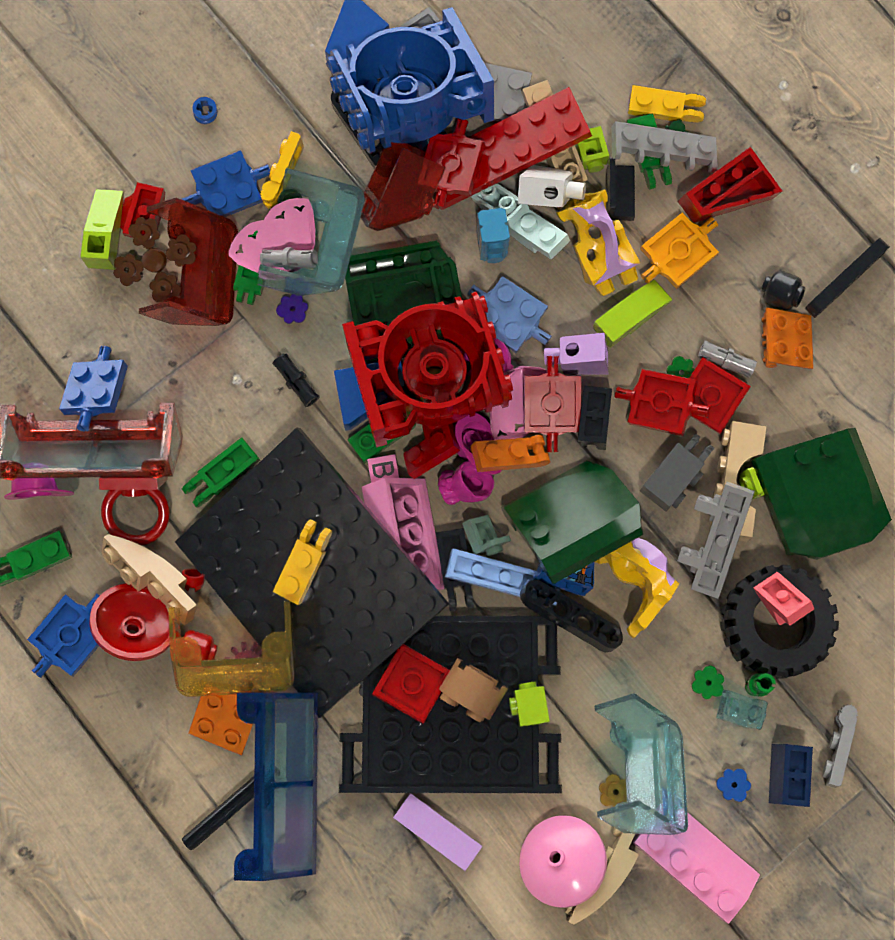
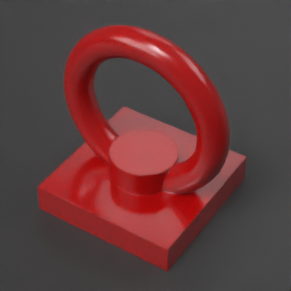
(133, 488)

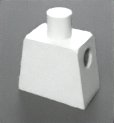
(548, 187)

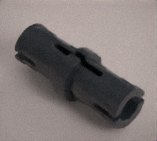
(296, 380)

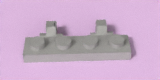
(728, 517)

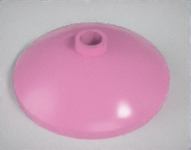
(580, 866)

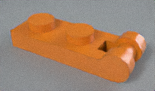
(509, 454)

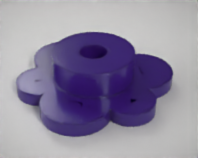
(294, 302)

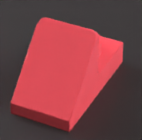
(783, 599)

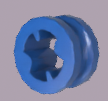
(204, 101)

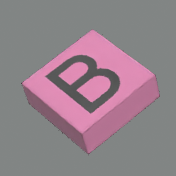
(383, 467)

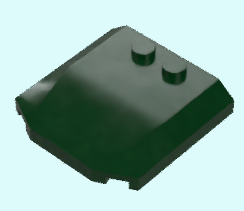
(398, 279)
(822, 495)
(576, 518)

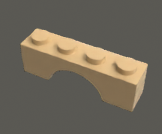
(742, 444)

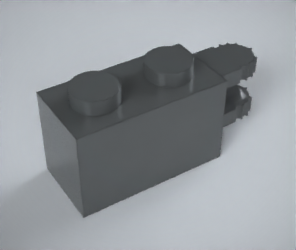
(674, 474)

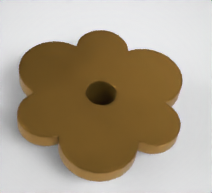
(607, 797)

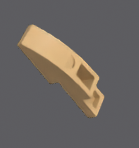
(566, 159)
(145, 568)
(619, 864)

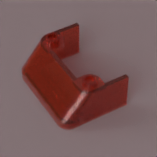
(400, 187)
(209, 281)

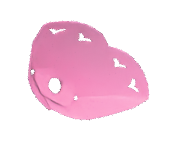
(293, 231)
(506, 418)

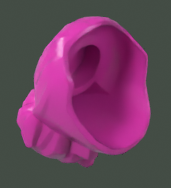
(465, 484)

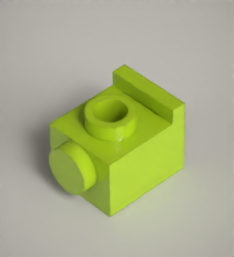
(596, 145)

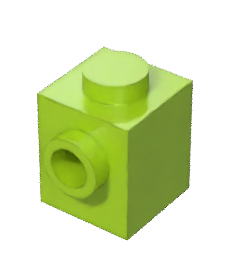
(529, 705)

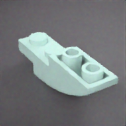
(523, 223)

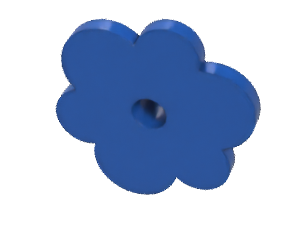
(737, 776)

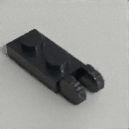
(446, 542)

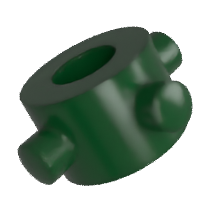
(676, 126)

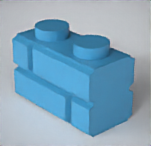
(493, 235)

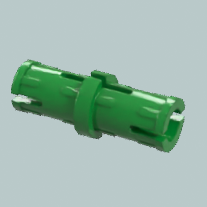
(760, 684)

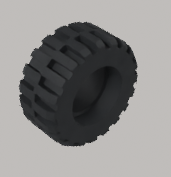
(753, 651)

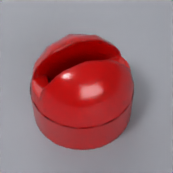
(194, 579)

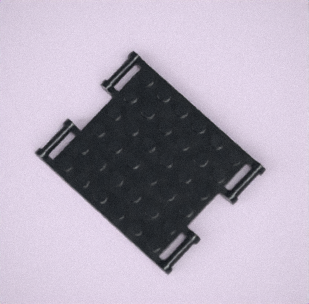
(452, 748)

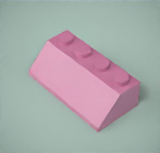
(406, 514)
(702, 867)

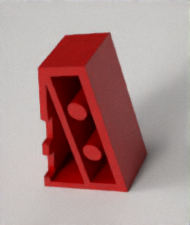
(731, 188)

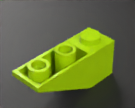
(102, 230)

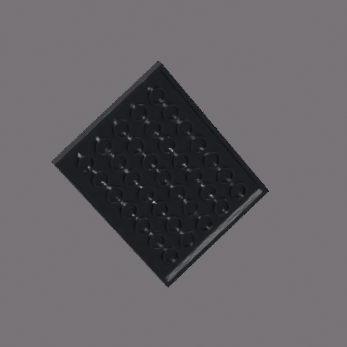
(363, 595)

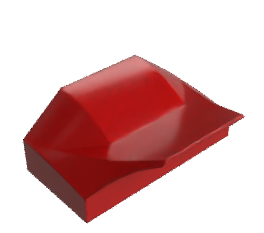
(137, 203)

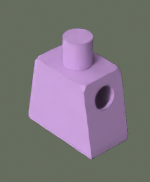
(589, 353)

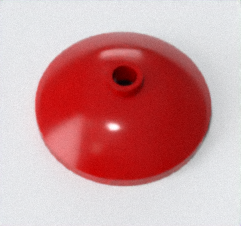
(127, 609)

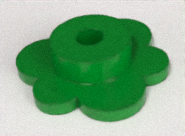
(678, 364)
(714, 689)

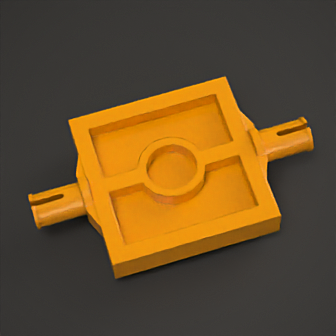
(679, 250)

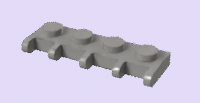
(664, 145)

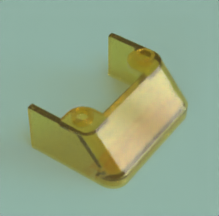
(231, 676)

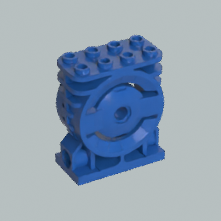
(409, 69)

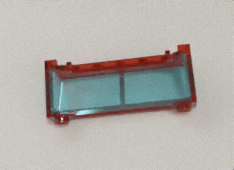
(106, 450)

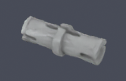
(289, 258)
(727, 359)

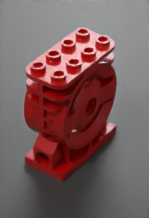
(460, 323)

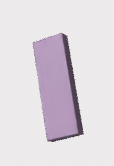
(437, 832)

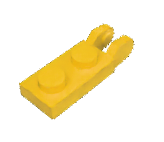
(665, 104)
(290, 153)
(302, 564)

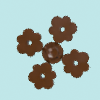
(154, 259)

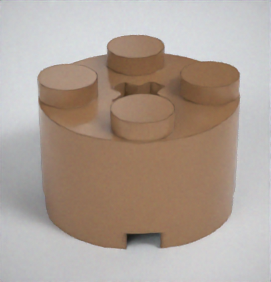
(472, 690)

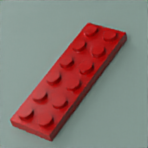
(527, 140)

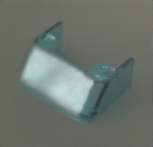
(340, 209)
(652, 766)

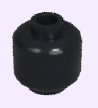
(783, 290)

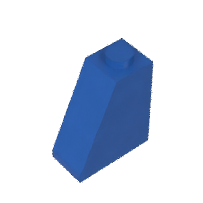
(353, 26)
(350, 397)

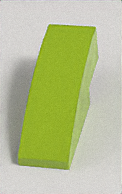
(632, 312)

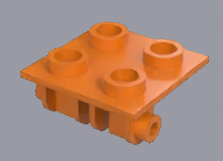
(787, 339)
(219, 723)

